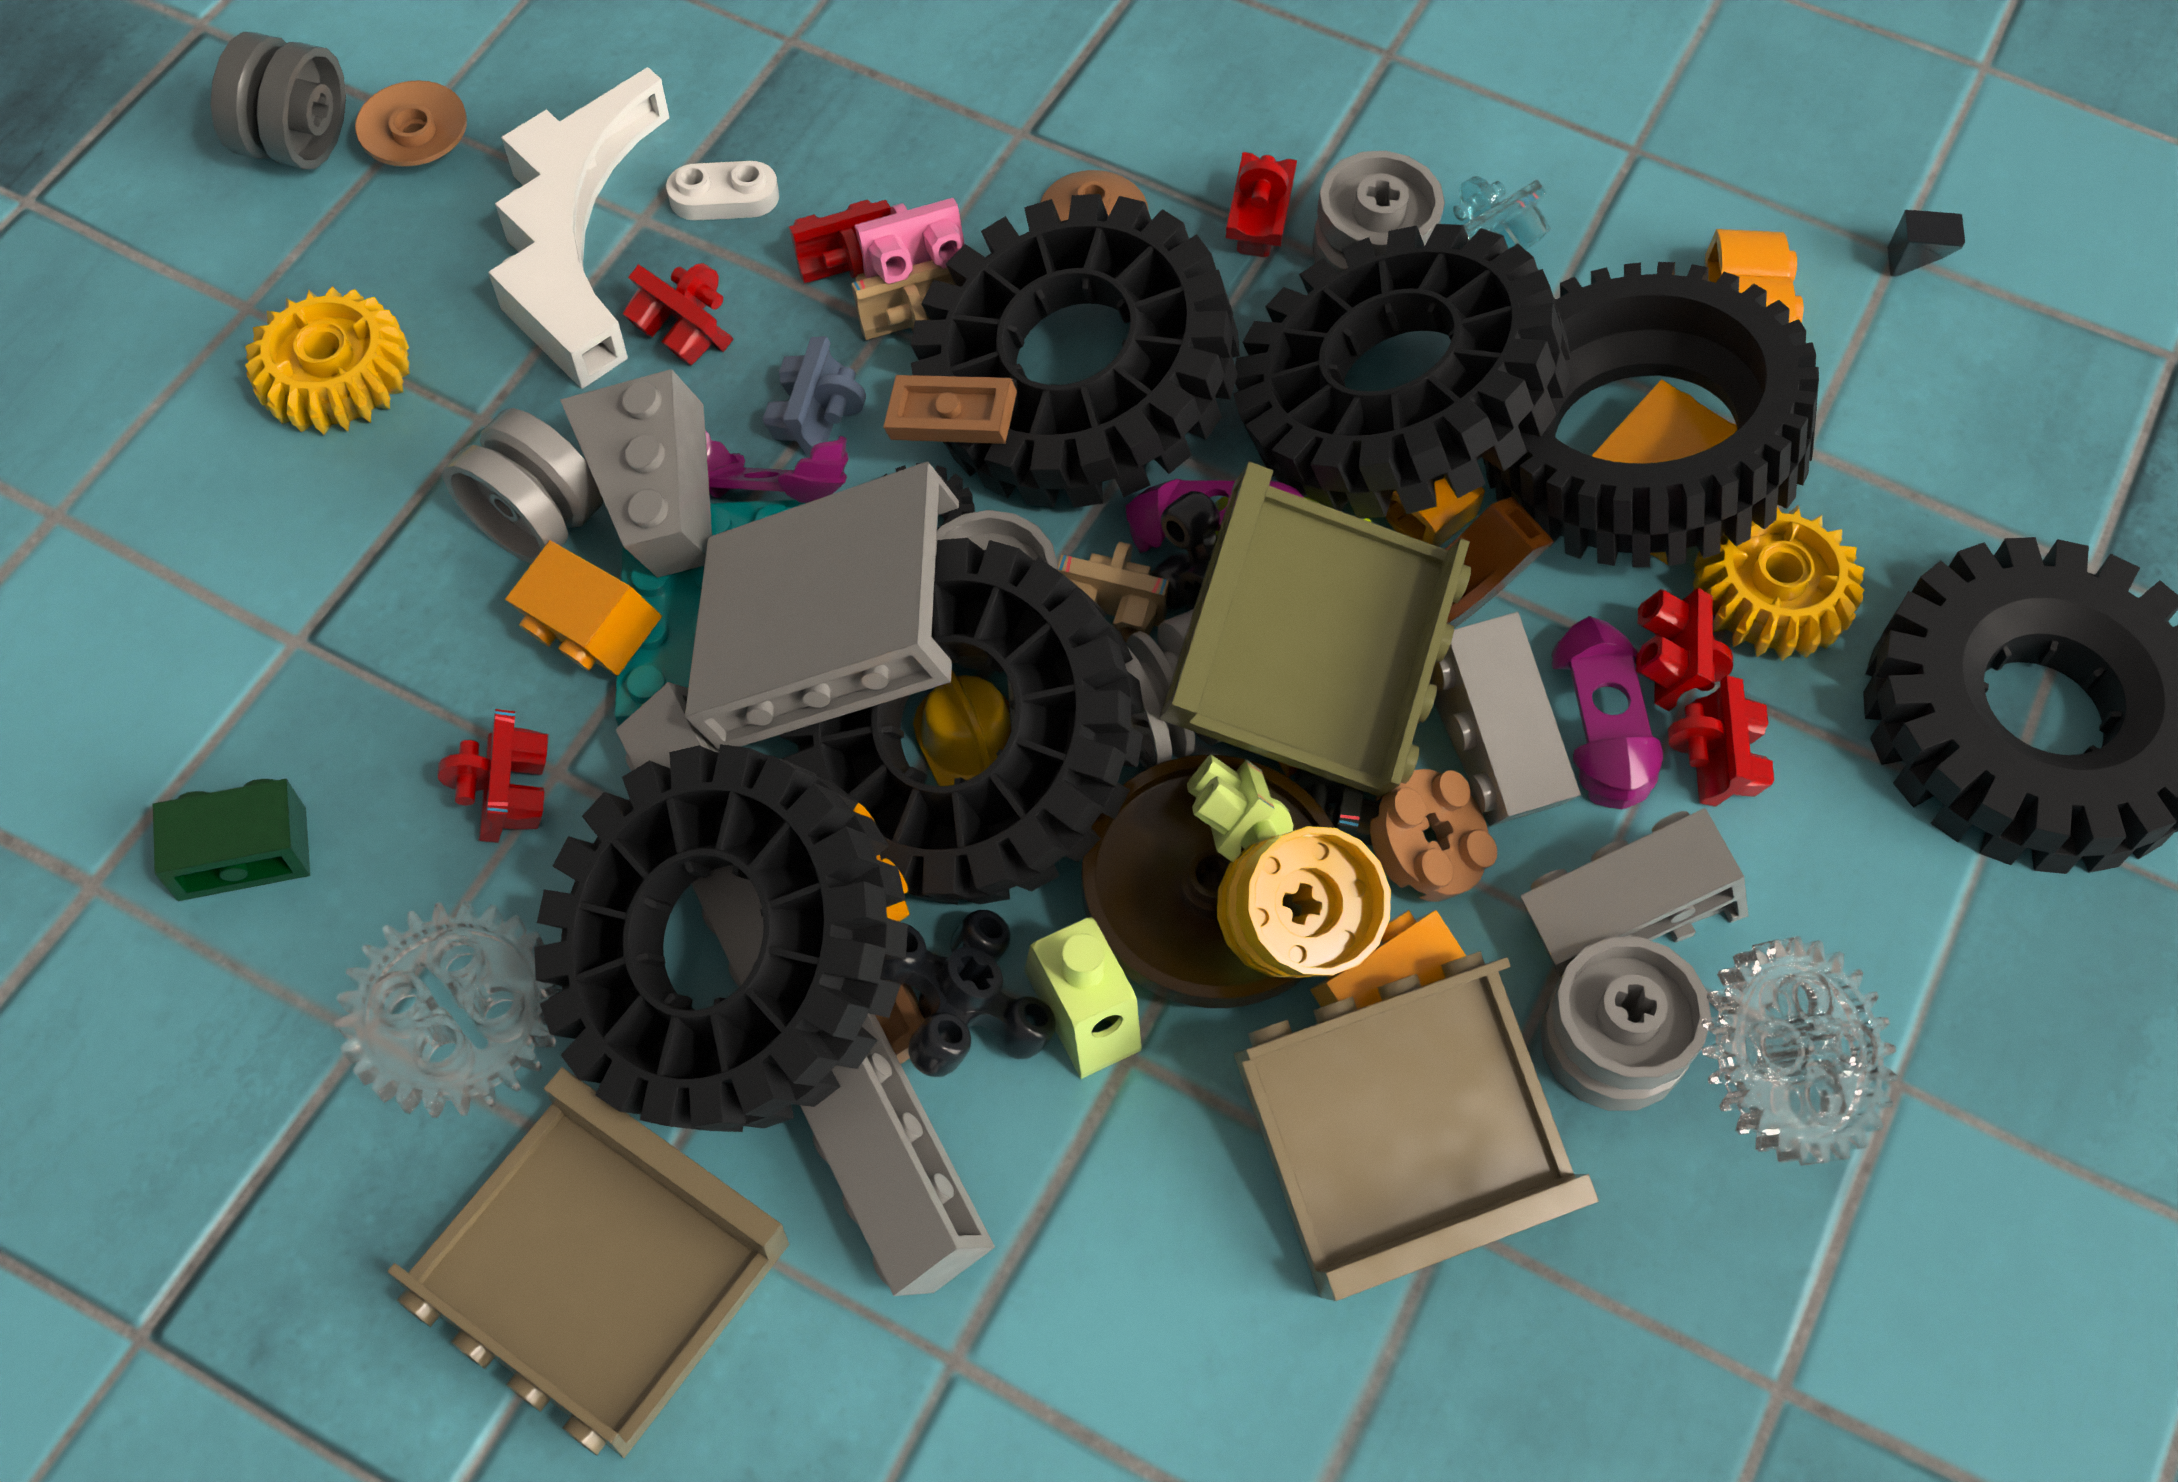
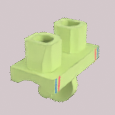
(1236, 806)

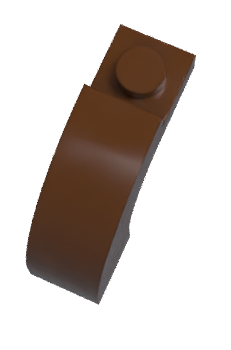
(1500, 548)

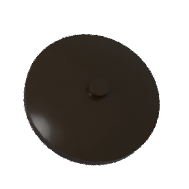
(1158, 884)

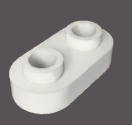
(722, 190)

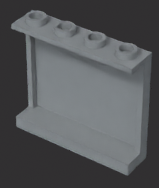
(819, 610)

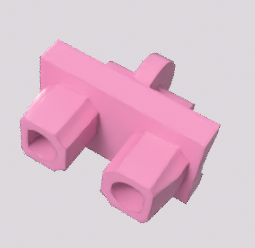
(910, 238)

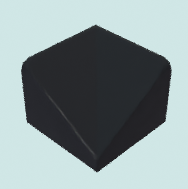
(1923, 239)

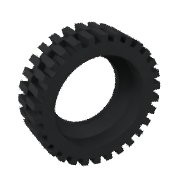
(1691, 334)

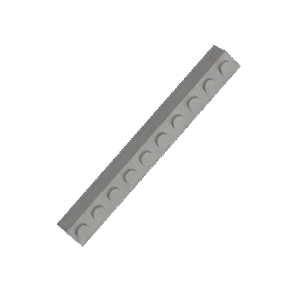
(873, 1125)

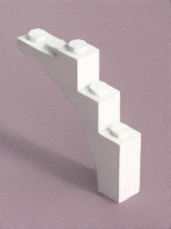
(547, 220)

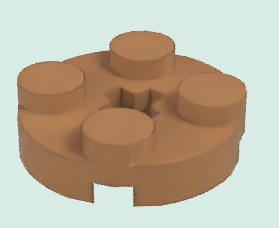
(1461, 832)

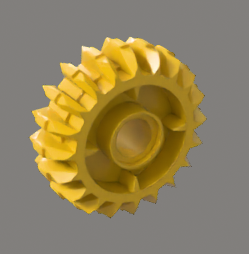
(327, 360)
(1807, 604)

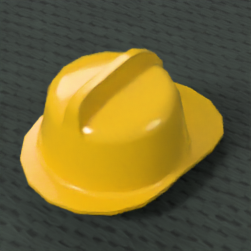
(962, 727)

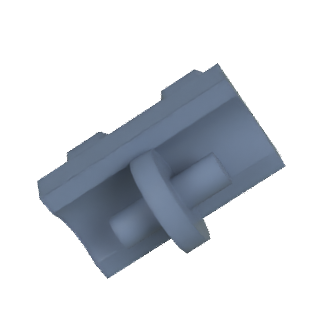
(819, 396)

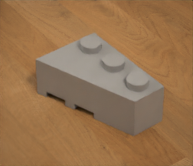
(650, 466)
(1502, 721)
(1639, 889)

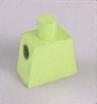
(1082, 986)

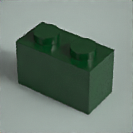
(230, 839)

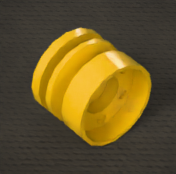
(1340, 897)

